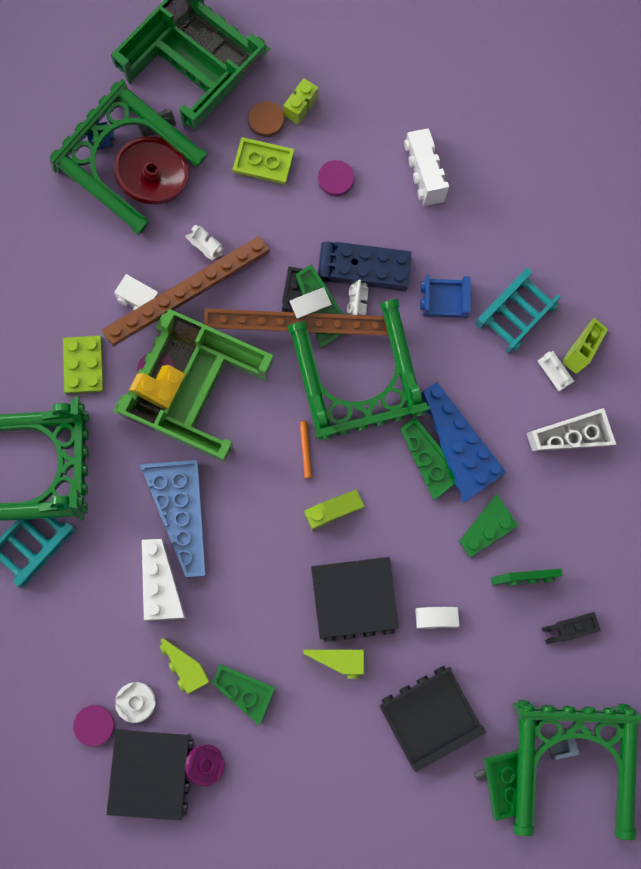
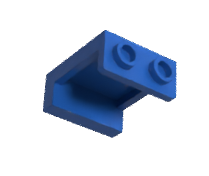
(446, 297)

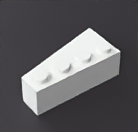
(426, 167)
(578, 432)
(160, 590)

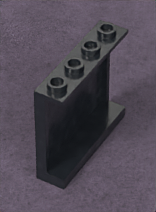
(355, 598)
(431, 718)
(149, 775)

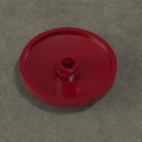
(151, 170)

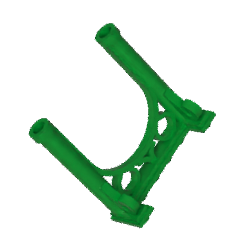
(118, 98)
(403, 367)
(74, 504)
(625, 721)

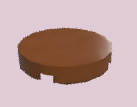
(266, 118)

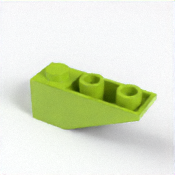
(190, 671)

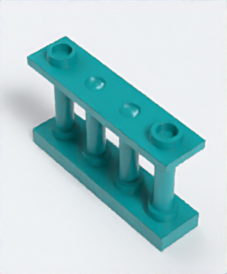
(511, 293)
(36, 561)

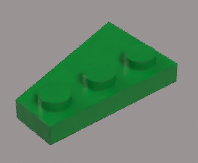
(488, 527)
(529, 577)
(246, 692)
(502, 783)

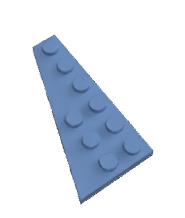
(178, 500)

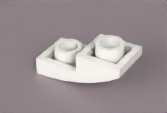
(310, 303)
(437, 617)

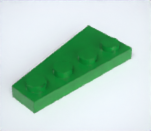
(310, 281)
(428, 458)

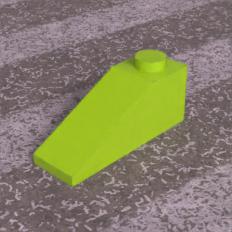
(585, 346)
(333, 509)
(343, 661)

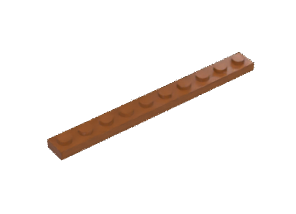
(185, 291)
(280, 320)

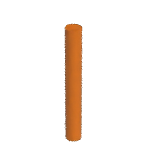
(305, 450)

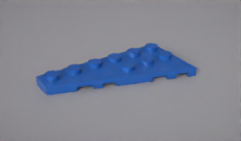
(462, 447)

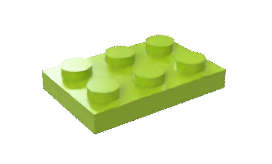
(263, 161)
(83, 364)

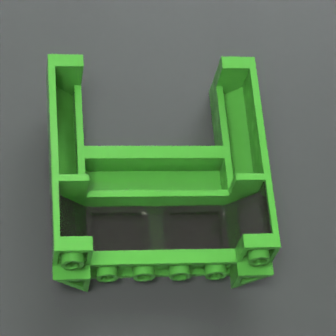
(201, 356)

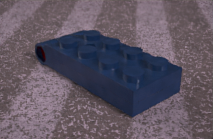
(374, 267)

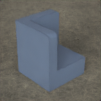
(564, 749)

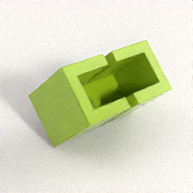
(302, 99)

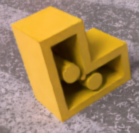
(158, 390)

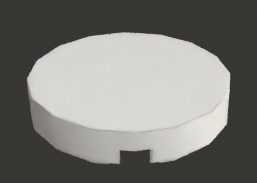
(135, 702)

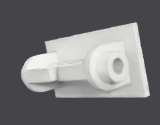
(211, 248)
(357, 292)
(555, 370)

